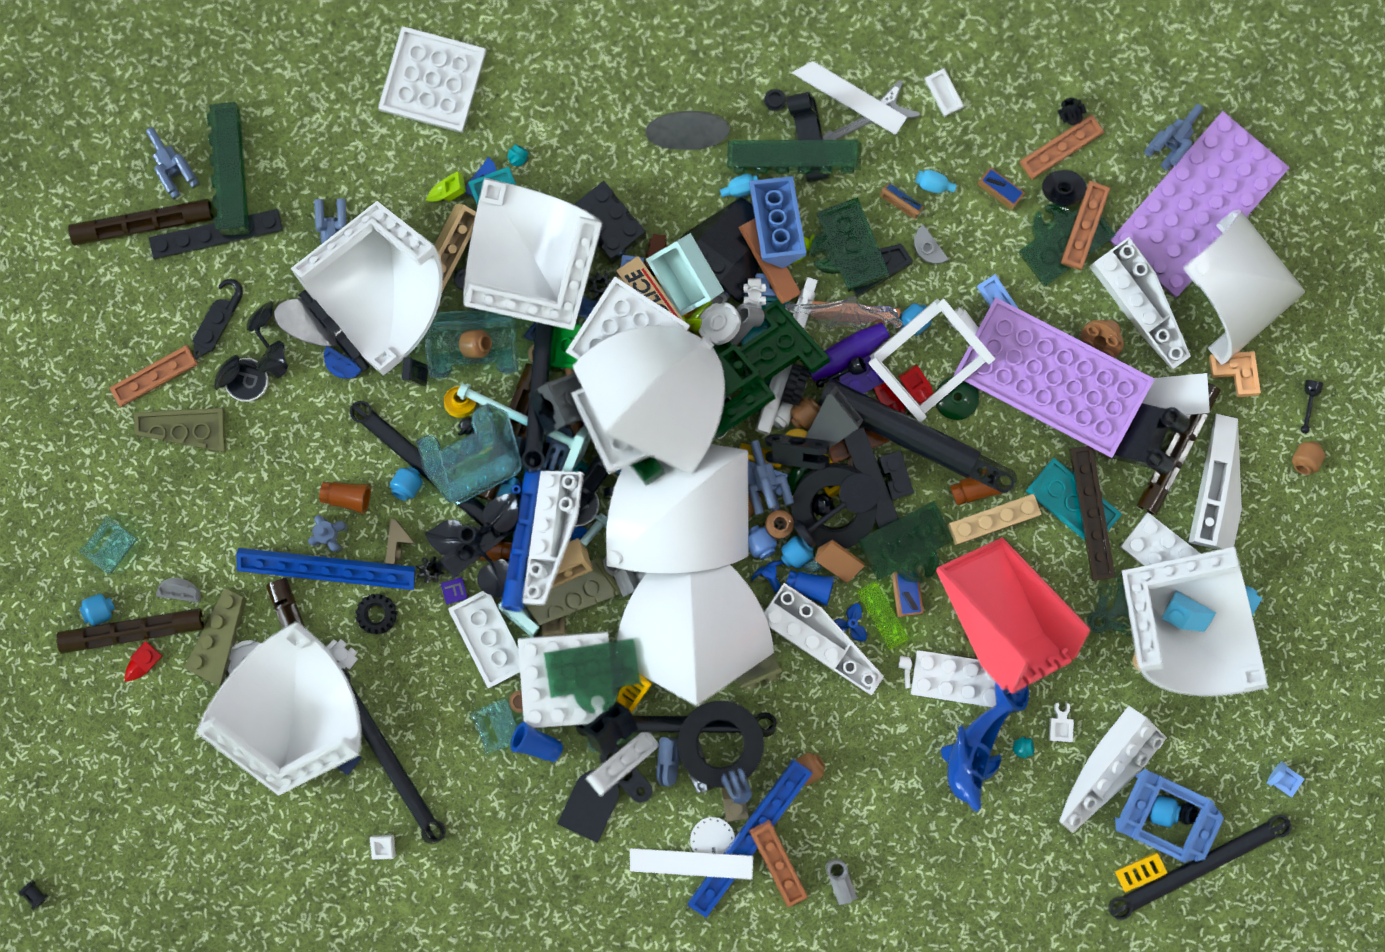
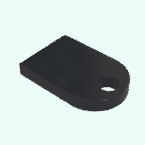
(587, 810)

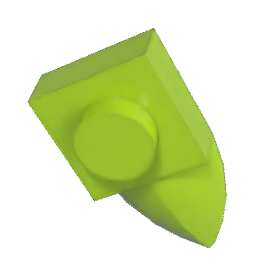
(447, 188)

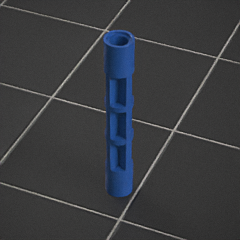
(520, 549)

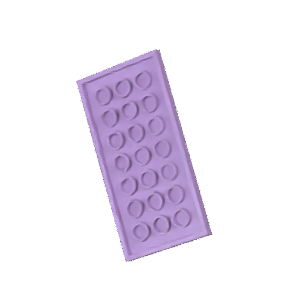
(1180, 216)
(1057, 378)

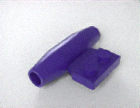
(857, 344)

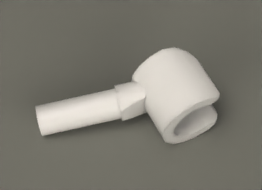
(906, 663)

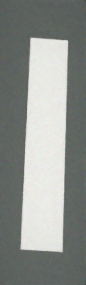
(851, 96)
(691, 863)

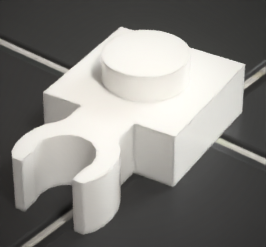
(1060, 727)

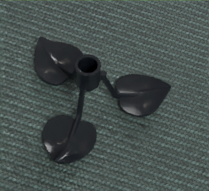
(271, 361)
(502, 515)

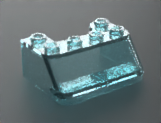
(444, 335)
(474, 461)

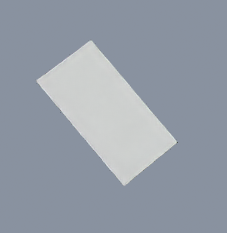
(1182, 392)

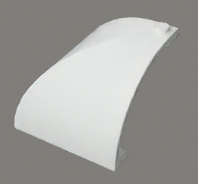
(529, 255)
(1243, 283)
(376, 284)
(656, 391)
(681, 517)
(696, 630)
(1195, 662)
(285, 712)

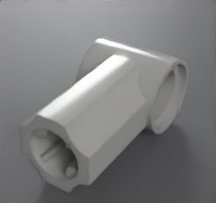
(750, 318)
(624, 578)
(841, 882)

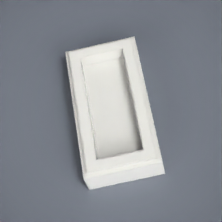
(944, 92)

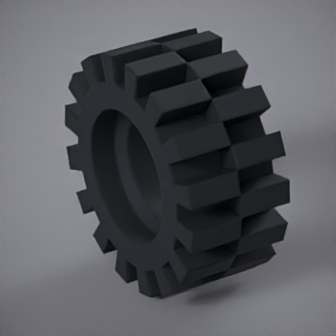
(795, 384)
(364, 607)

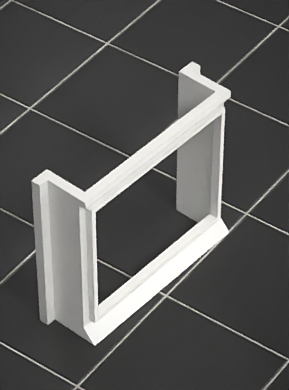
(909, 330)

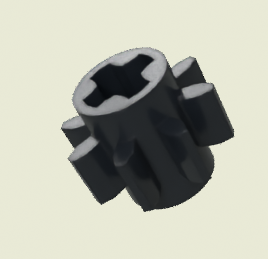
(1072, 111)
(599, 279)
(423, 572)

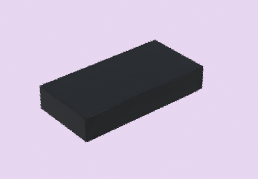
(414, 372)

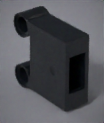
(1146, 434)

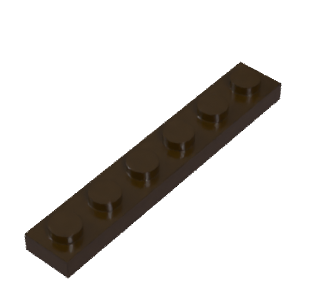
(1092, 513)

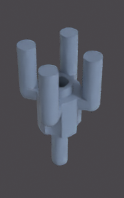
(1176, 138)
(170, 165)
(329, 225)
(766, 482)
(327, 533)

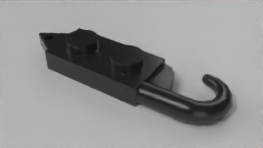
(216, 320)

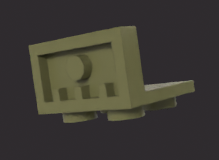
(766, 669)

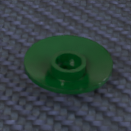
(958, 409)

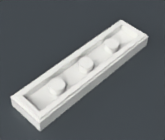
(622, 762)

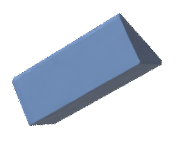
(777, 220)

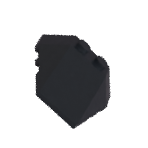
(727, 248)

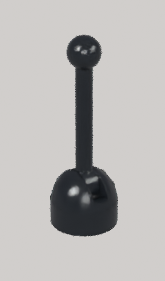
(856, 366)
(1312, 389)

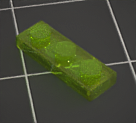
(882, 615)

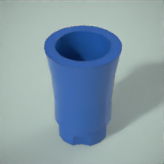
(812, 586)
(535, 743)

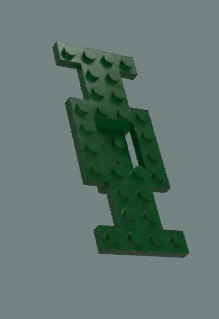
(750, 369)

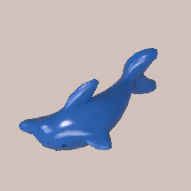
(970, 755)

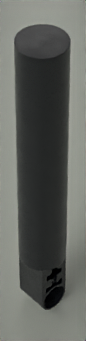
(923, 439)

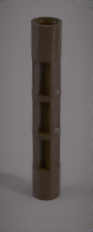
(140, 222)
(519, 403)
(1178, 450)
(287, 612)
(129, 630)

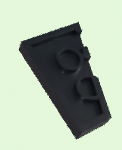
(896, 260)

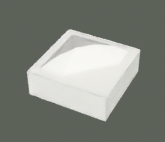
(382, 846)

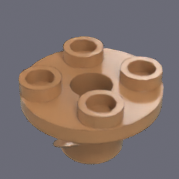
(1103, 336)

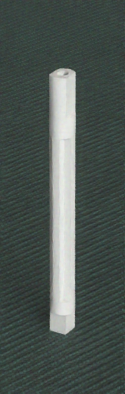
(779, 381)

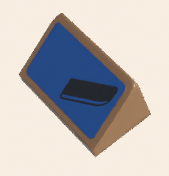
(1001, 188)
(901, 200)
(907, 596)

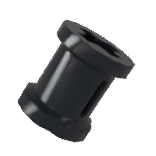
(33, 895)

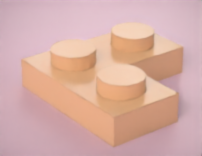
(1244, 370)

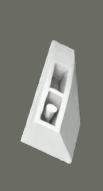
(1142, 299)
(1220, 489)
(552, 527)
(820, 637)
(1111, 766)

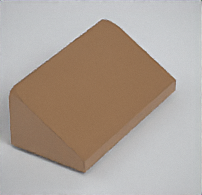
(838, 561)

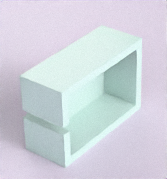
(685, 274)

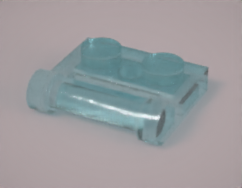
(113, 549)
(502, 722)

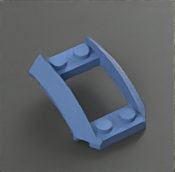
(1140, 804)

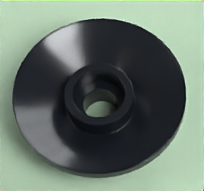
(1064, 181)

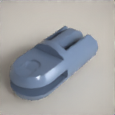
(558, 449)
(667, 761)
(737, 787)

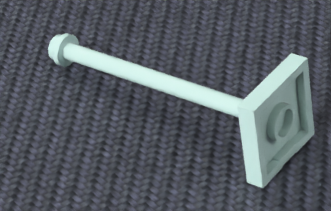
(577, 444)
(522, 618)

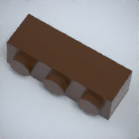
(656, 243)

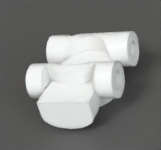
(754, 291)
(339, 652)

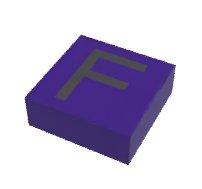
(454, 590)

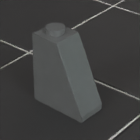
(835, 419)

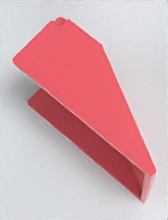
(1011, 615)

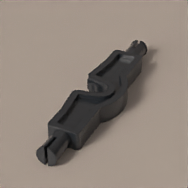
(329, 324)

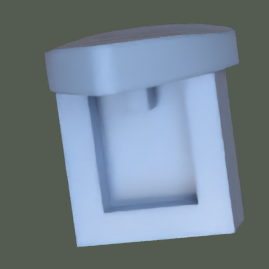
(1285, 779)

